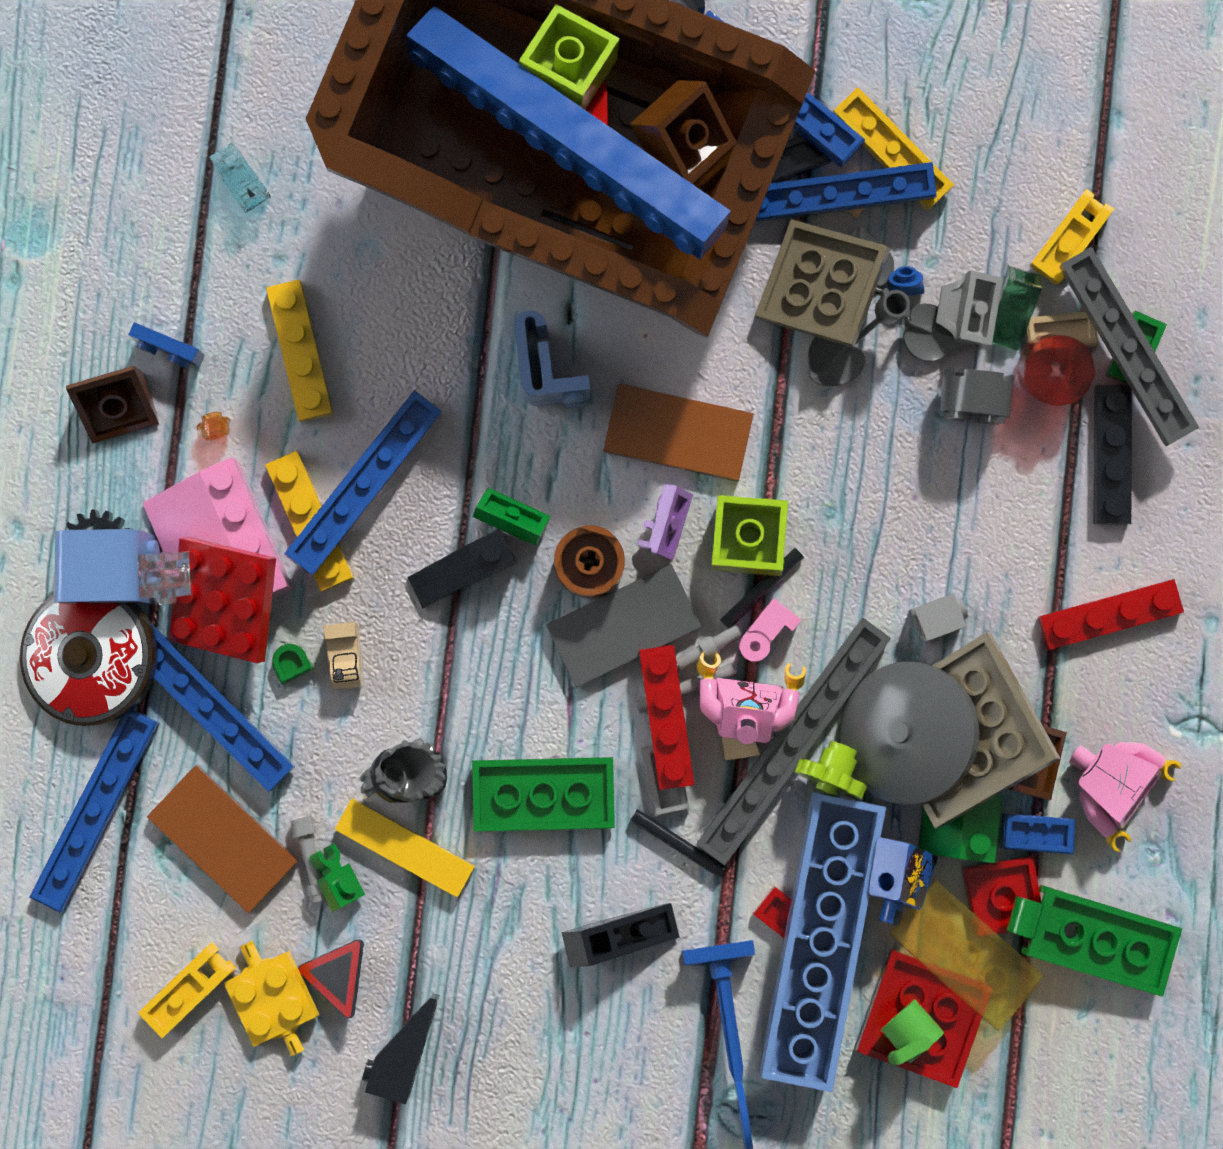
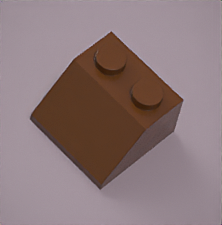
(684, 129)

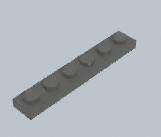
(1128, 346)

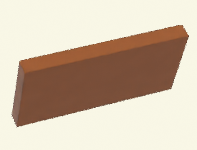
(678, 432)
(222, 838)

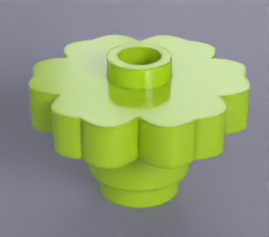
(833, 771)

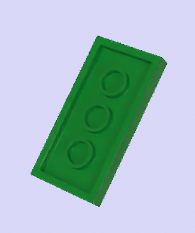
(543, 794)

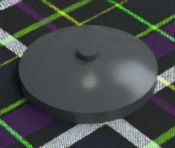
(910, 732)

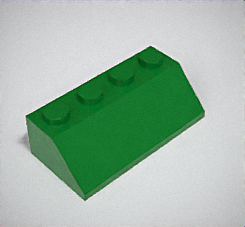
(967, 837)

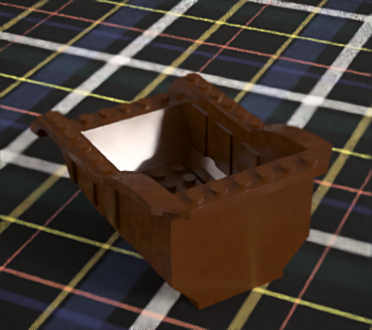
(436, 152)

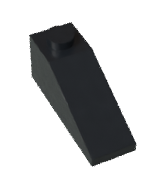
(462, 568)
(619, 935)
(397, 1063)

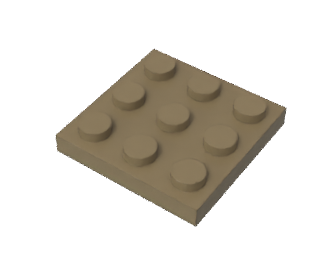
(822, 283)

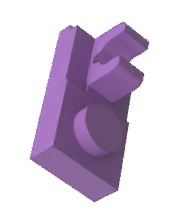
(669, 523)

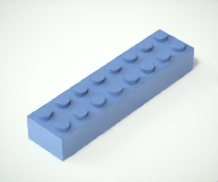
(821, 942)

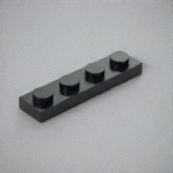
(1112, 455)

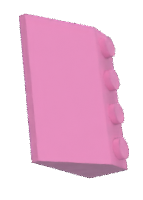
(218, 509)

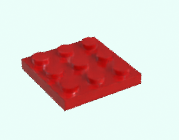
(227, 601)
(900, 984)

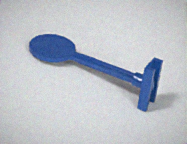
(720, 959)

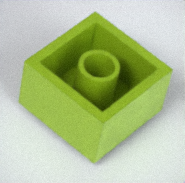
(571, 55)
(749, 535)

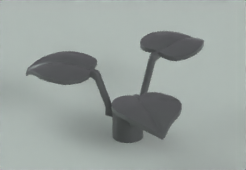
(926, 340)

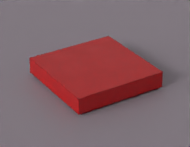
(994, 887)

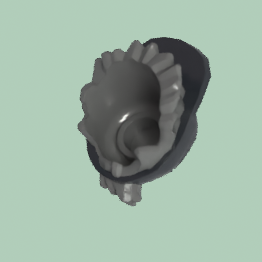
(405, 773)

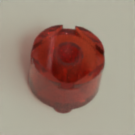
(1075, 373)

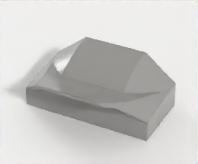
(970, 307)

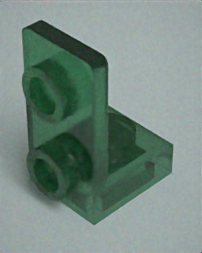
(1016, 306)

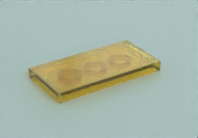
(967, 956)

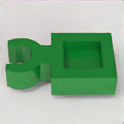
(339, 883)

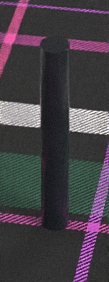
(760, 590)
(678, 843)

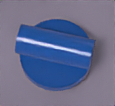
(906, 280)

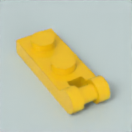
(1070, 236)
(185, 991)

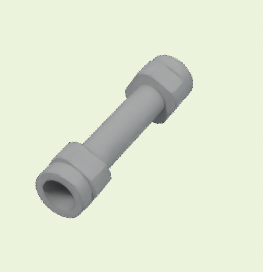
(303, 830)

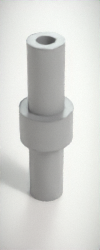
(709, 646)

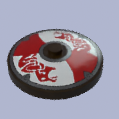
(88, 660)

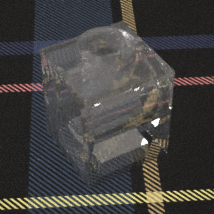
(164, 576)

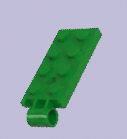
(1106, 939)

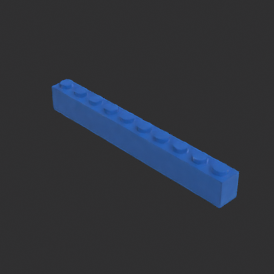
(567, 133)

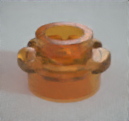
(214, 426)

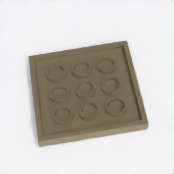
(1010, 733)

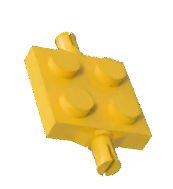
(271, 998)

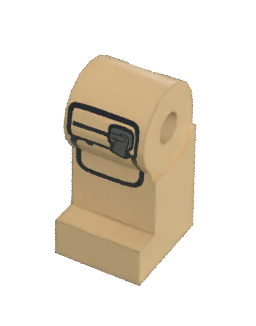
(344, 655)

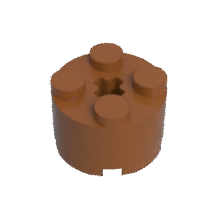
(579, 544)

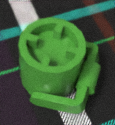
(911, 1033)

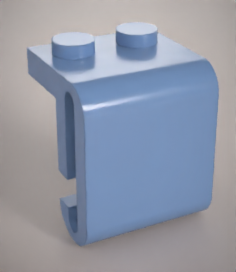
(569, 391)
(100, 565)

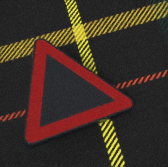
(337, 976)

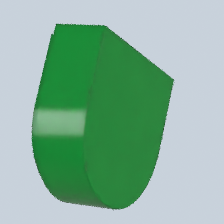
(290, 662)

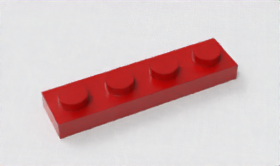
(1110, 614)
(666, 717)

